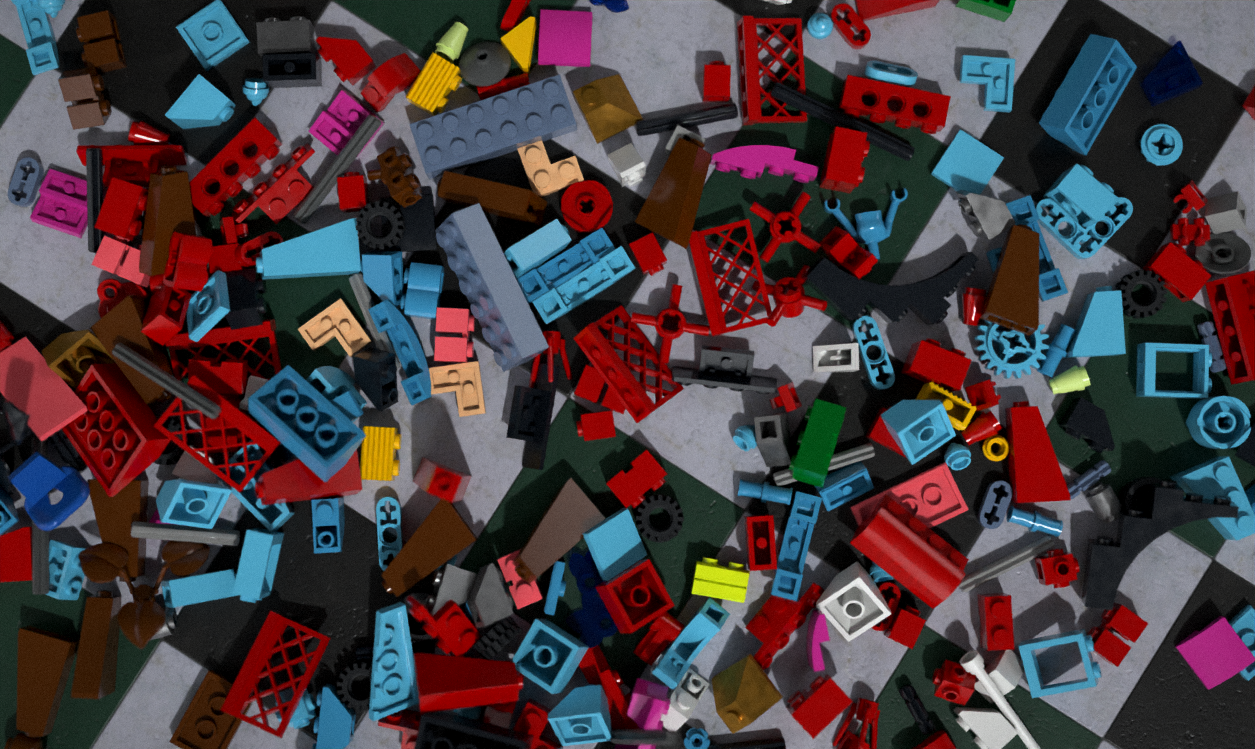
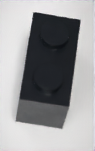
(292, 70)
(245, 298)

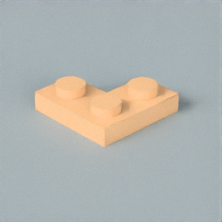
(548, 177)
(339, 323)
(466, 381)

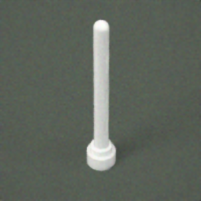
(973, 663)

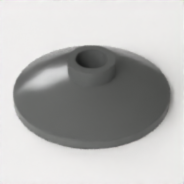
(486, 71)
(1224, 253)

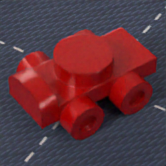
(1185, 232)

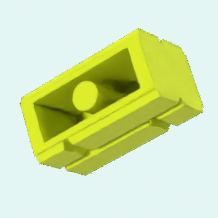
(719, 580)

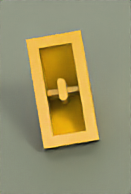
(520, 43)

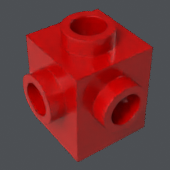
(1048, 569)
(953, 683)

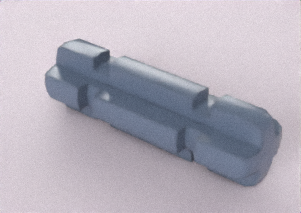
(1206, 330)
(1088, 478)

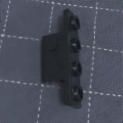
(726, 369)
(532, 416)

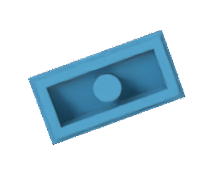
(845, 485)

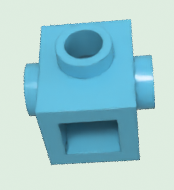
(304, 710)

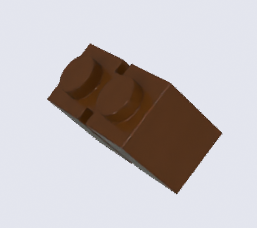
(99, 35)
(84, 91)

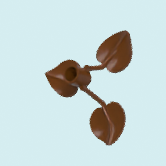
(142, 617)

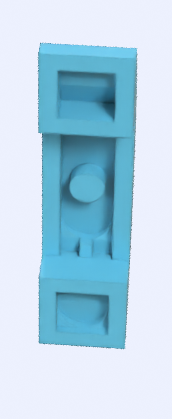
(39, 36)
(584, 285)

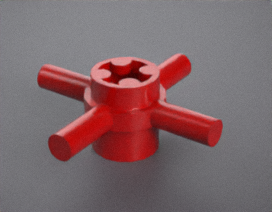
(791, 218)
(790, 297)
(669, 335)

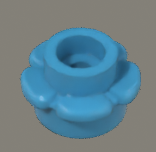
(694, 733)

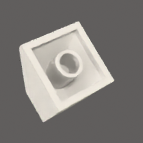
(853, 602)

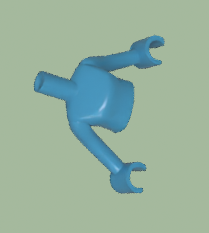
(869, 225)

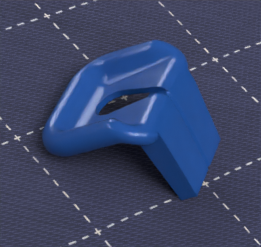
(35, 481)

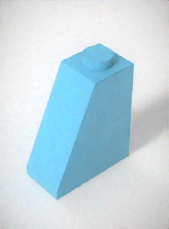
(537, 248)
(1099, 326)
(198, 588)

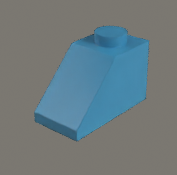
(384, 274)

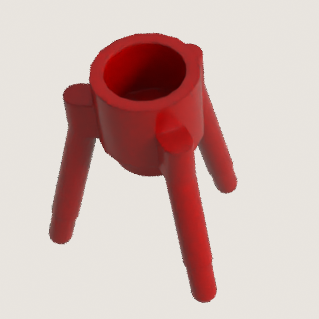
(554, 342)
(867, 712)

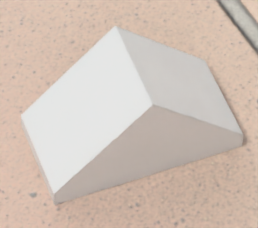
(836, 358)
(1004, 672)

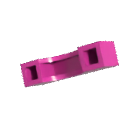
(646, 707)

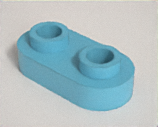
(891, 73)

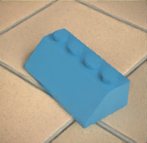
(1088, 93)
(305, 423)

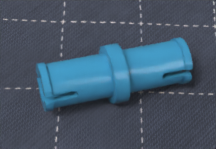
(1056, 350)
(765, 492)
(1034, 521)

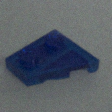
(1171, 76)

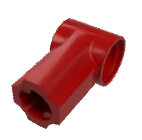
(662, 631)

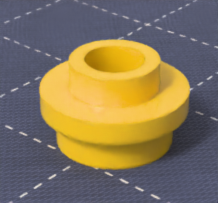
(1003, 448)

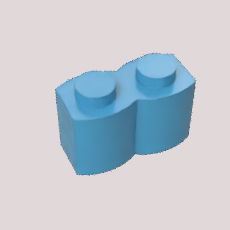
(423, 290)

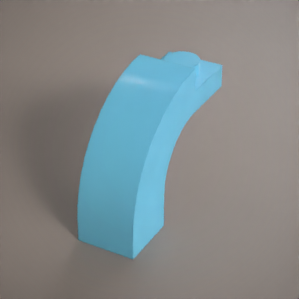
(691, 640)

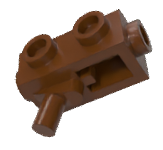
(398, 175)

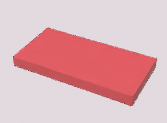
(37, 389)
(927, 496)

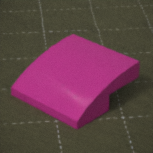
(565, 38)
(340, 122)
(62, 204)
(816, 633)
(1215, 653)

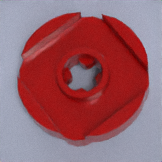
(585, 191)

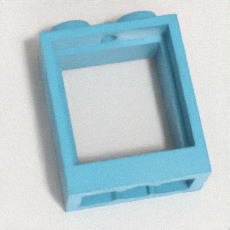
(1147, 370)
(258, 564)
(1032, 669)

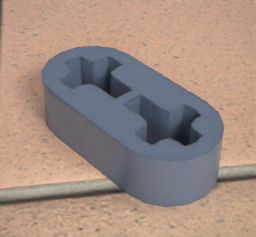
(22, 183)
(1000, 507)

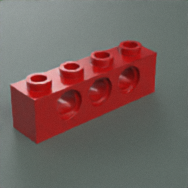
(934, 104)
(233, 153)

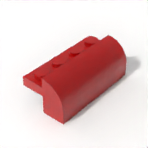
(1234, 315)
(910, 552)

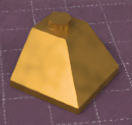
(607, 107)
(73, 355)
(743, 693)

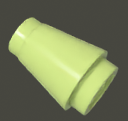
(451, 43)
(1070, 380)

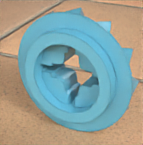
(1170, 138)

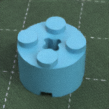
(1234, 422)

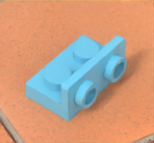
(64, 571)

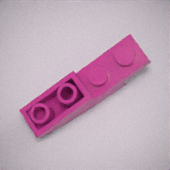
(754, 158)

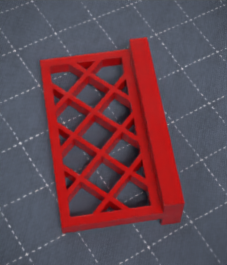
(750, 65)
(708, 284)
(225, 335)
(617, 372)
(233, 415)
(254, 670)

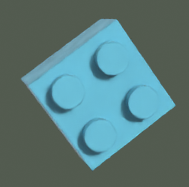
(1081, 195)
(549, 656)

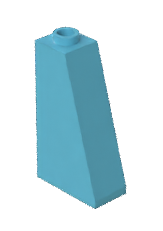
(318, 253)

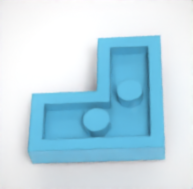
(995, 74)

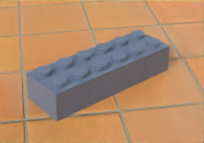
(493, 126)
(490, 287)

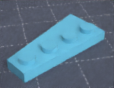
(393, 664)

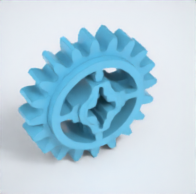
(1005, 352)

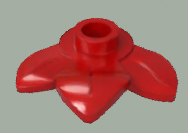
(121, 290)

